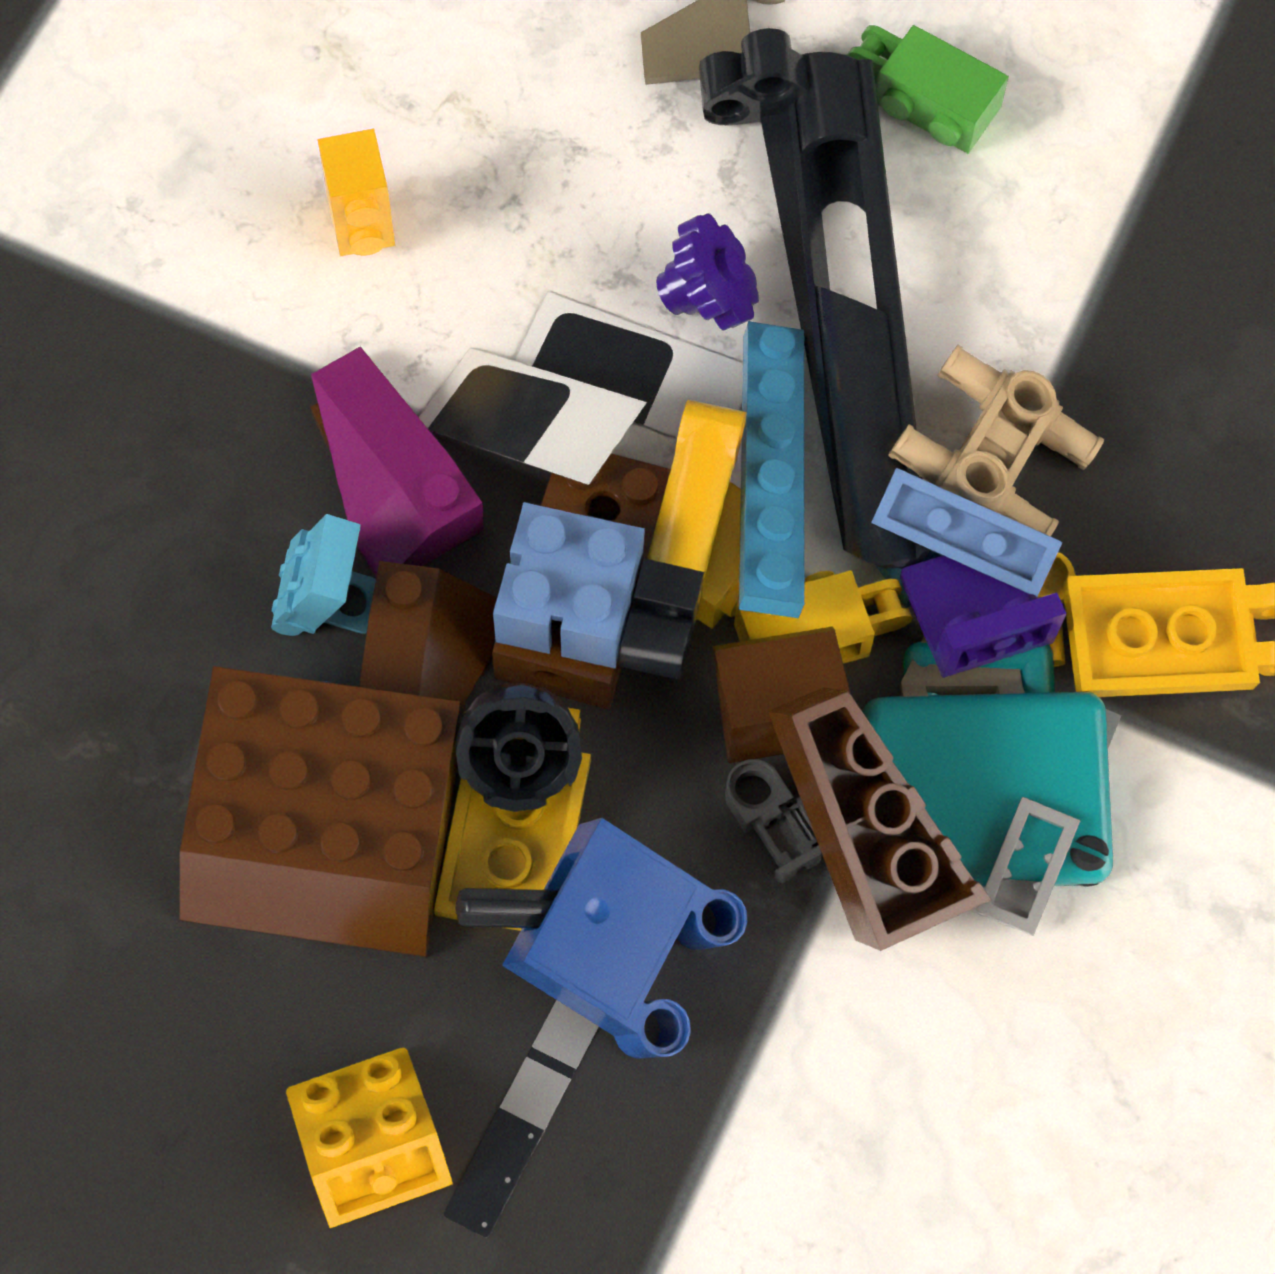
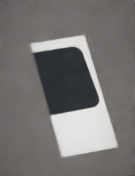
(629, 361)
(530, 415)

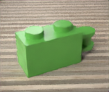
(933, 84)

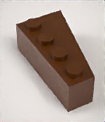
(870, 824)

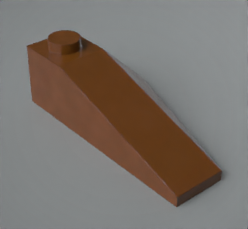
(427, 633)

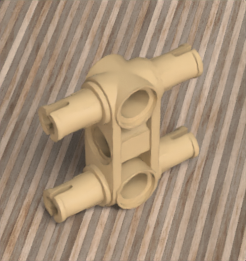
(1015, 417)

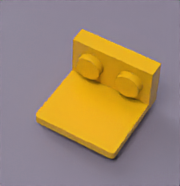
(368, 1137)

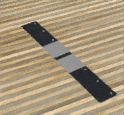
(520, 1120)

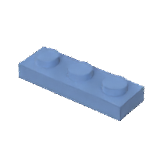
(966, 532)

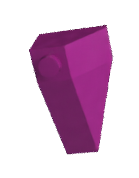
(391, 468)

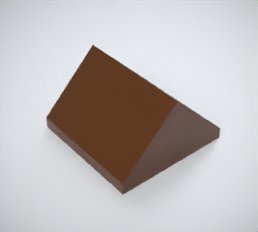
(765, 675)

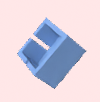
(570, 573)

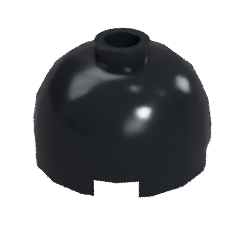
(518, 746)

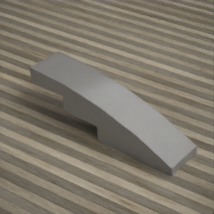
(1019, 901)

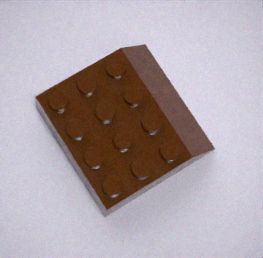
(319, 811)

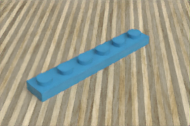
(772, 471)

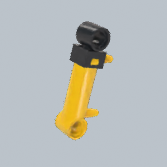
(682, 540)

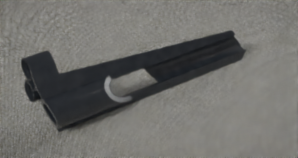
(823, 150)

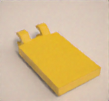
(1167, 632)
(508, 847)

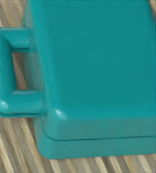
(989, 750)

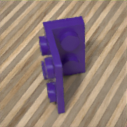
(975, 617)

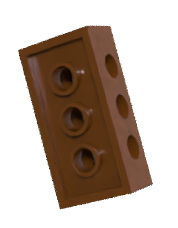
(621, 493)

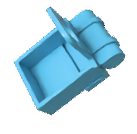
(318, 580)

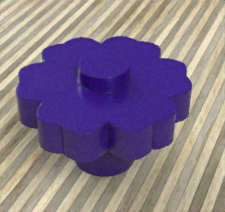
(709, 274)

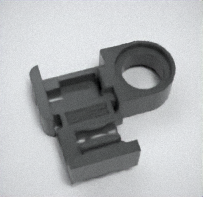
(791, 835)

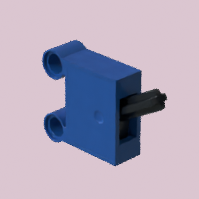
(606, 931)

